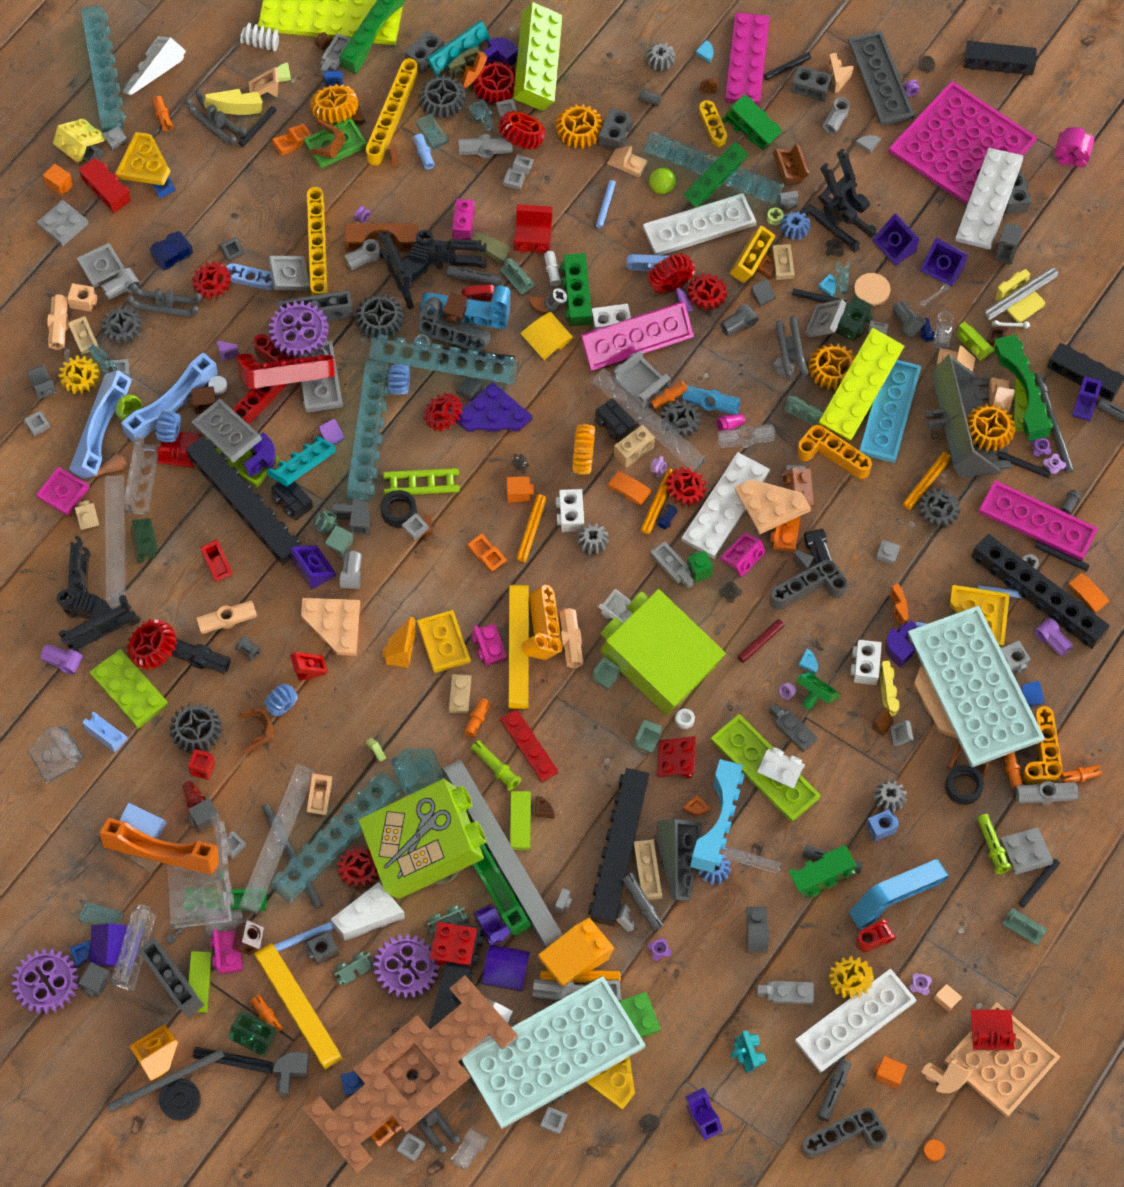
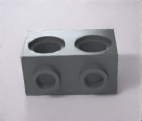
(422, 48)
(807, 83)
(613, 129)
(1019, 193)
(1008, 243)

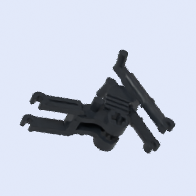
(842, 205)
(423, 255)
(89, 605)

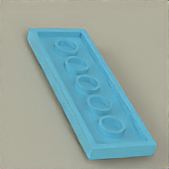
(890, 412)

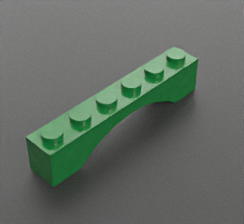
(359, 45)
(1011, 356)
(502, 894)

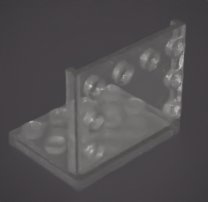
(202, 897)

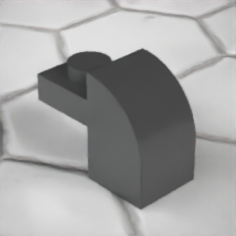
(41, 381)
(357, 513)
(757, 930)
(290, 1066)

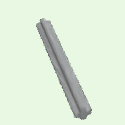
(1020, 293)

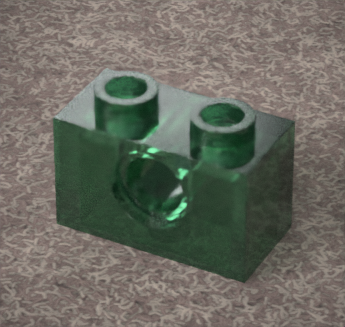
(858, 310)
(252, 1033)

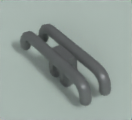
(215, 120)
(164, 302)
(791, 347)
(430, 1119)

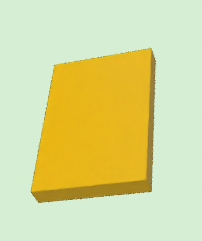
(443, 641)

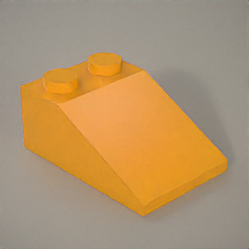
(576, 952)

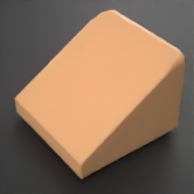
(947, 998)

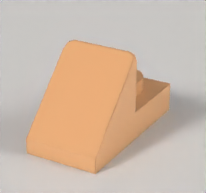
(839, 74)
(265, 83)
(626, 161)
(962, 356)
(1000, 393)
(319, 794)

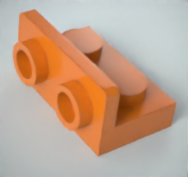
(786, 536)

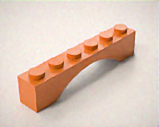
(126, 839)

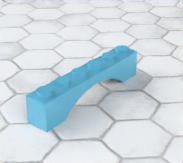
(707, 848)

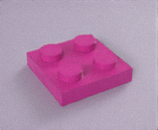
(62, 491)

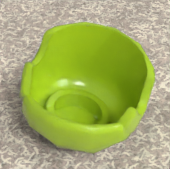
(662, 181)
(126, 406)

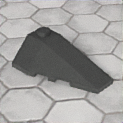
(677, 845)

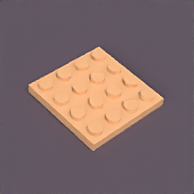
(1006, 1075)

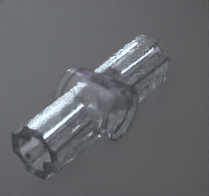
(735, 437)

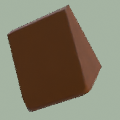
(996, 333)
(882, 721)

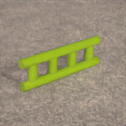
(430, 474)

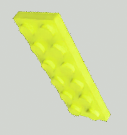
(861, 384)

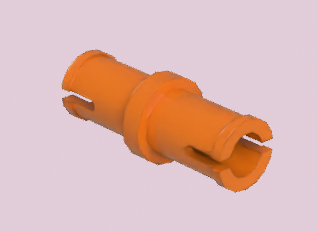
(162, 113)
(669, 395)
(476, 717)
(1013, 770)
(1081, 774)
(265, 1013)

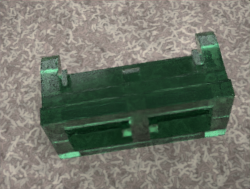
(143, 539)

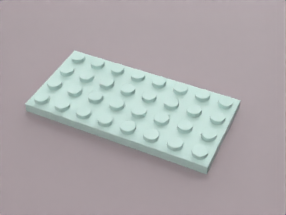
(975, 686)
(553, 1052)

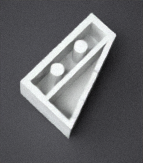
(367, 913)

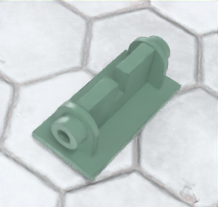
(516, 276)
(802, 411)
(453, 916)
(1024, 926)
(360, 963)

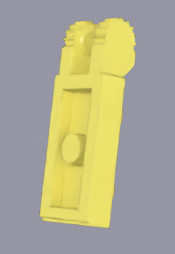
(888, 691)

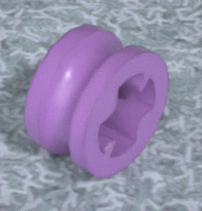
(911, 88)
(362, 214)

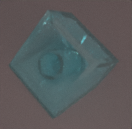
(416, 769)

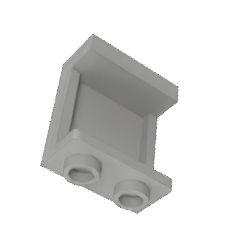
(641, 378)

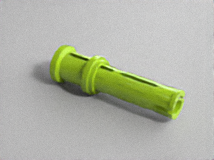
(502, 772)
(997, 852)

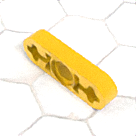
(714, 116)

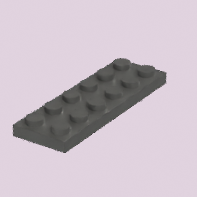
(881, 78)

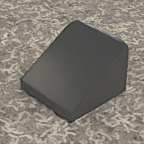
(93, 151)
(231, 248)
(762, 292)
(469, 388)
(802, 560)

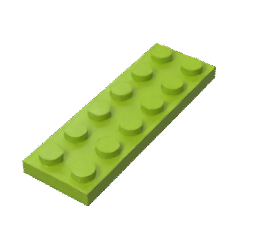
(747, 747)

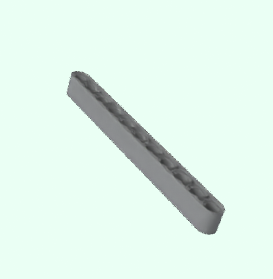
(505, 857)

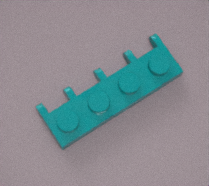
(466, 40)
(302, 462)

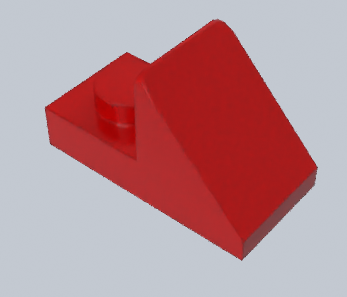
(216, 560)
(308, 665)

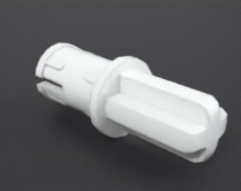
(552, 268)

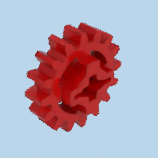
(211, 280)
(707, 291)
(442, 411)
(694, 490)
(352, 870)

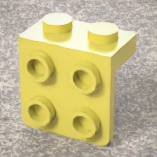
(75, 137)
(1026, 306)

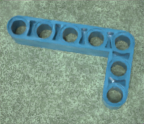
(479, 312)
(896, 890)

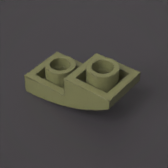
(459, 64)
(495, 248)

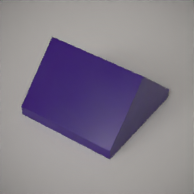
(896, 240)
(944, 262)
(312, 565)
(106, 944)
(505, 967)

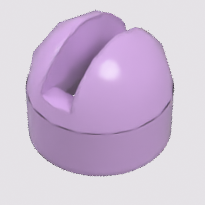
(783, 689)

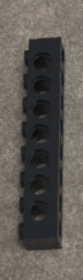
(1035, 581)

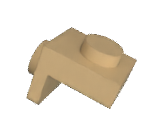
(86, 514)

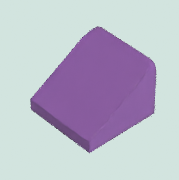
(682, 296)
(227, 350)
(331, 432)

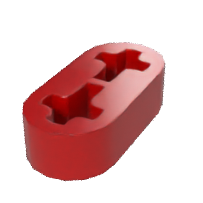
(479, 293)

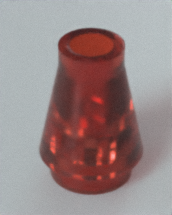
(192, 794)

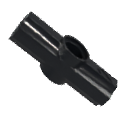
(201, 656)

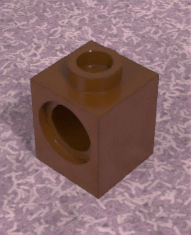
(455, 308)
(202, 399)
(247, 944)

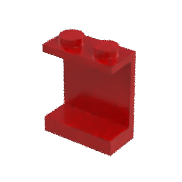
(533, 228)

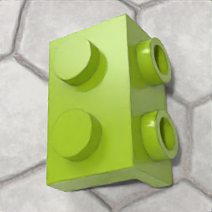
(974, 341)

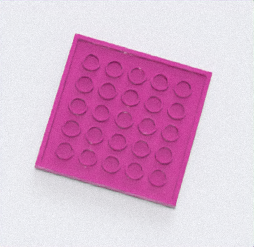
(953, 139)

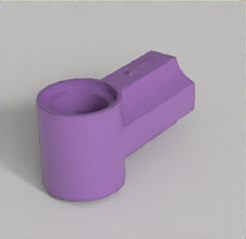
(1050, 633)
(66, 660)

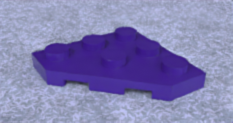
(493, 412)

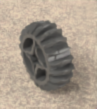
(452, 99)
(368, 314)
(187, 730)

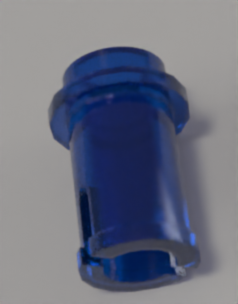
(927, 333)
(665, 520)

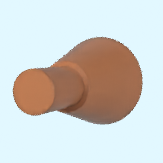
(114, 464)

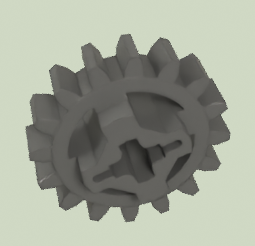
(131, 325)
(680, 417)
(937, 510)

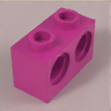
(463, 219)

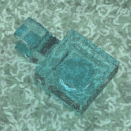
(481, 112)
(843, 280)
(100, 355)

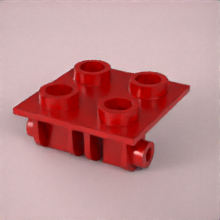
(175, 452)
(676, 757)
(453, 944)
(992, 1030)

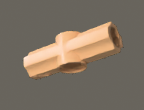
(58, 322)
(215, 620)
(571, 638)

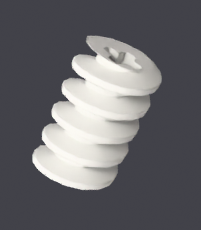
(260, 37)

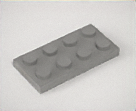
(322, 393)
(226, 430)

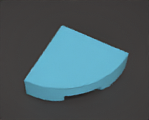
(705, 51)
(828, 286)
(809, 662)

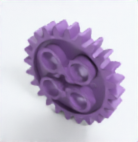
(300, 344)
(392, 978)
(29, 992)

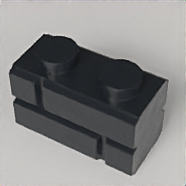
(615, 420)
(292, 498)

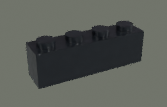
(1000, 57)
(1076, 365)

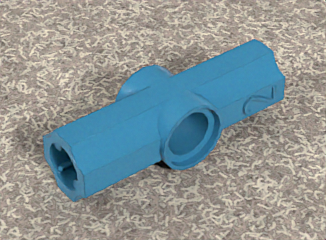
(722, 402)

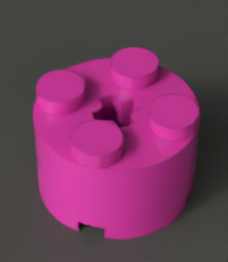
(1074, 147)

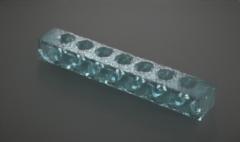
(102, 68)
(700, 161)
(379, 353)
(373, 372)
(348, 833)

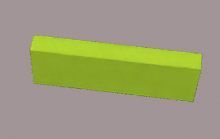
(520, 820)
(200, 976)

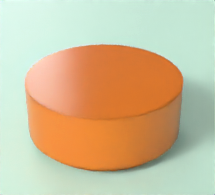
(934, 1150)

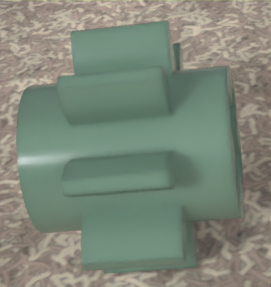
(326, 521)

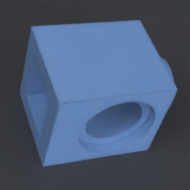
(877, 831)

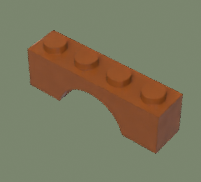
(401, 234)

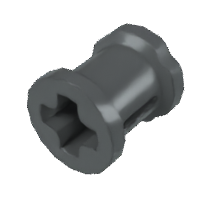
(555, 293)
(248, 648)

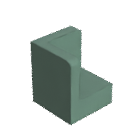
(340, 540)
(605, 673)
(648, 736)

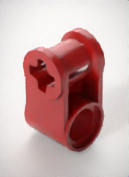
(879, 935)

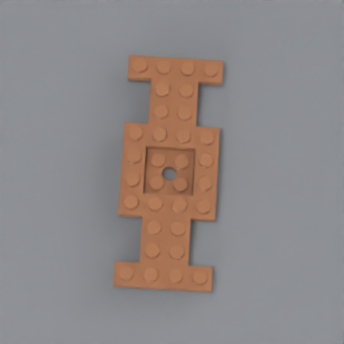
(406, 1100)

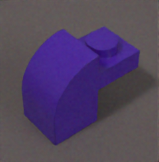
(501, 50)
(1087, 398)
(263, 456)
(898, 647)
(491, 924)
(702, 1114)

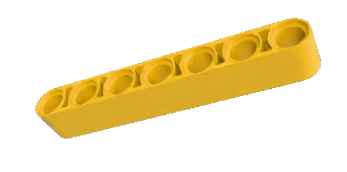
(401, 88)
(317, 237)
(517, 635)
(298, 1006)

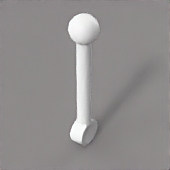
(996, 323)

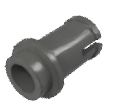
(649, 97)
(1070, 502)

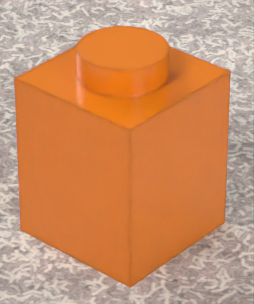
(58, 179)
(519, 489)
(889, 1072)

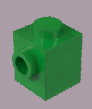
(700, 566)

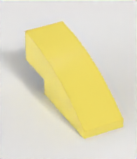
(234, 102)

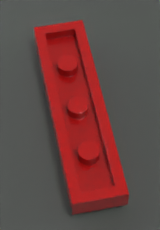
(529, 745)

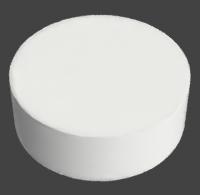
(219, 384)
(684, 718)

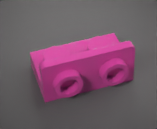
(743, 553)
(489, 643)
(225, 959)

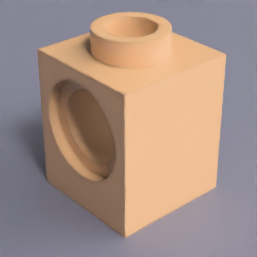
(78, 292)

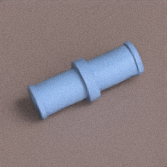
(423, 151)

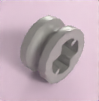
(1032, 559)

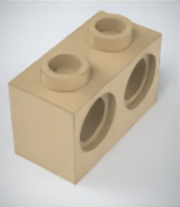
(634, 446)

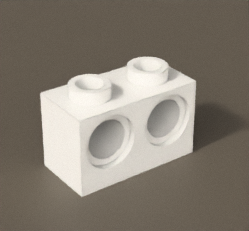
(609, 315)
(572, 510)
(869, 662)

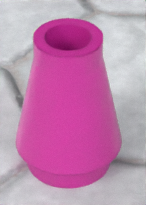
(730, 422)

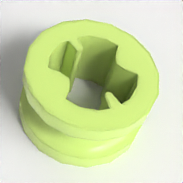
(774, 211)

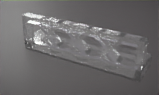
(134, 475)
(130, 947)

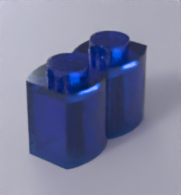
(171, 250)

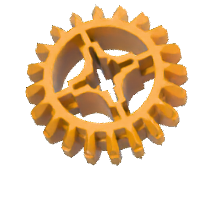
(334, 104)
(582, 131)
(830, 373)
(998, 435)
(583, 449)

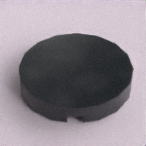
(180, 1099)

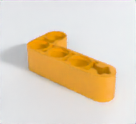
(857, 465)
(545, 622)
(1048, 745)

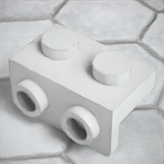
(616, 606)
(780, 767)

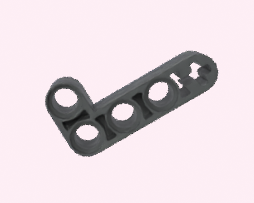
(475, 339)
(805, 587)
(842, 1137)

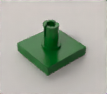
(817, 689)

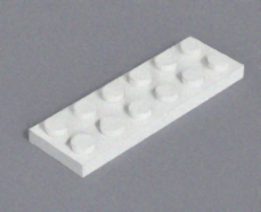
(989, 198)
(699, 224)
(723, 507)
(855, 1021)

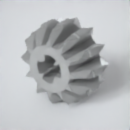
(660, 56)
(585, 542)
(889, 789)

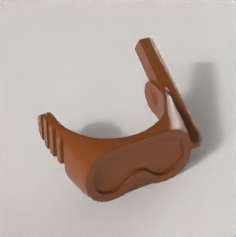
(333, 148)
(261, 714)
(955, 755)

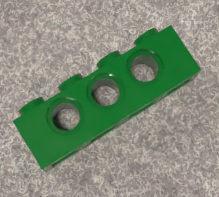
(716, 175)
(581, 314)

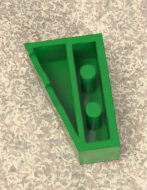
(753, 122)
(824, 872)

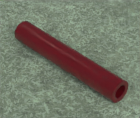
(760, 641)

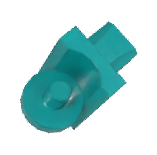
(745, 1051)

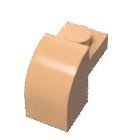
(952, 1079)

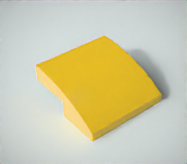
(547, 335)

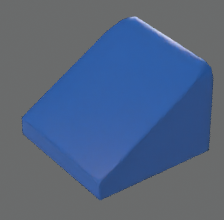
(1033, 693)

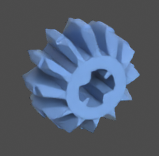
(795, 225)
(399, 379)
(168, 426)
(281, 699)
(719, 874)

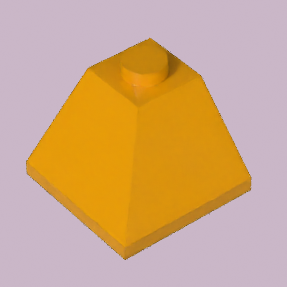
(400, 645)
(155, 1052)

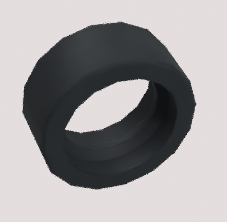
(397, 495)
(968, 771)

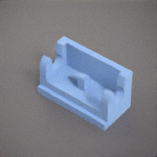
(104, 732)
(143, 821)

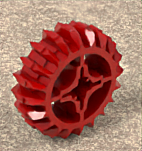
(485, 83)
(521, 130)
(671, 273)
(151, 644)

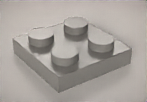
(62, 222)
(100, 265)
(289, 273)
(825, 318)
(1026, 851)

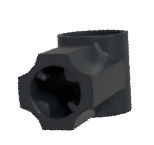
(817, 543)

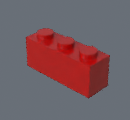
(105, 185)

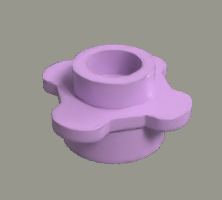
(658, 466)
(1054, 468)
(920, 978)

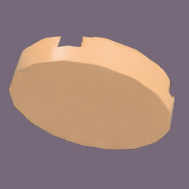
(872, 288)

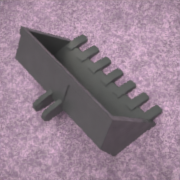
(957, 395)

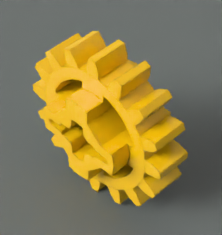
(71, 378)
(852, 984)

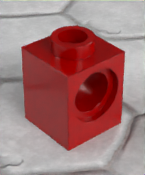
(201, 764)

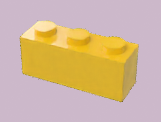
(752, 254)

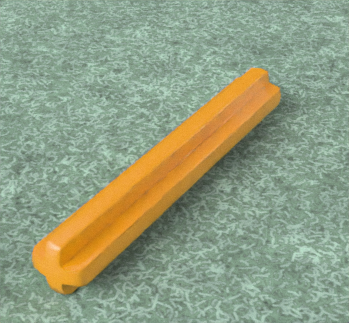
(927, 480)
(656, 505)
(531, 528)
(589, 977)

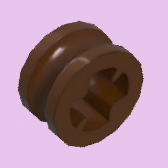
(323, 41)

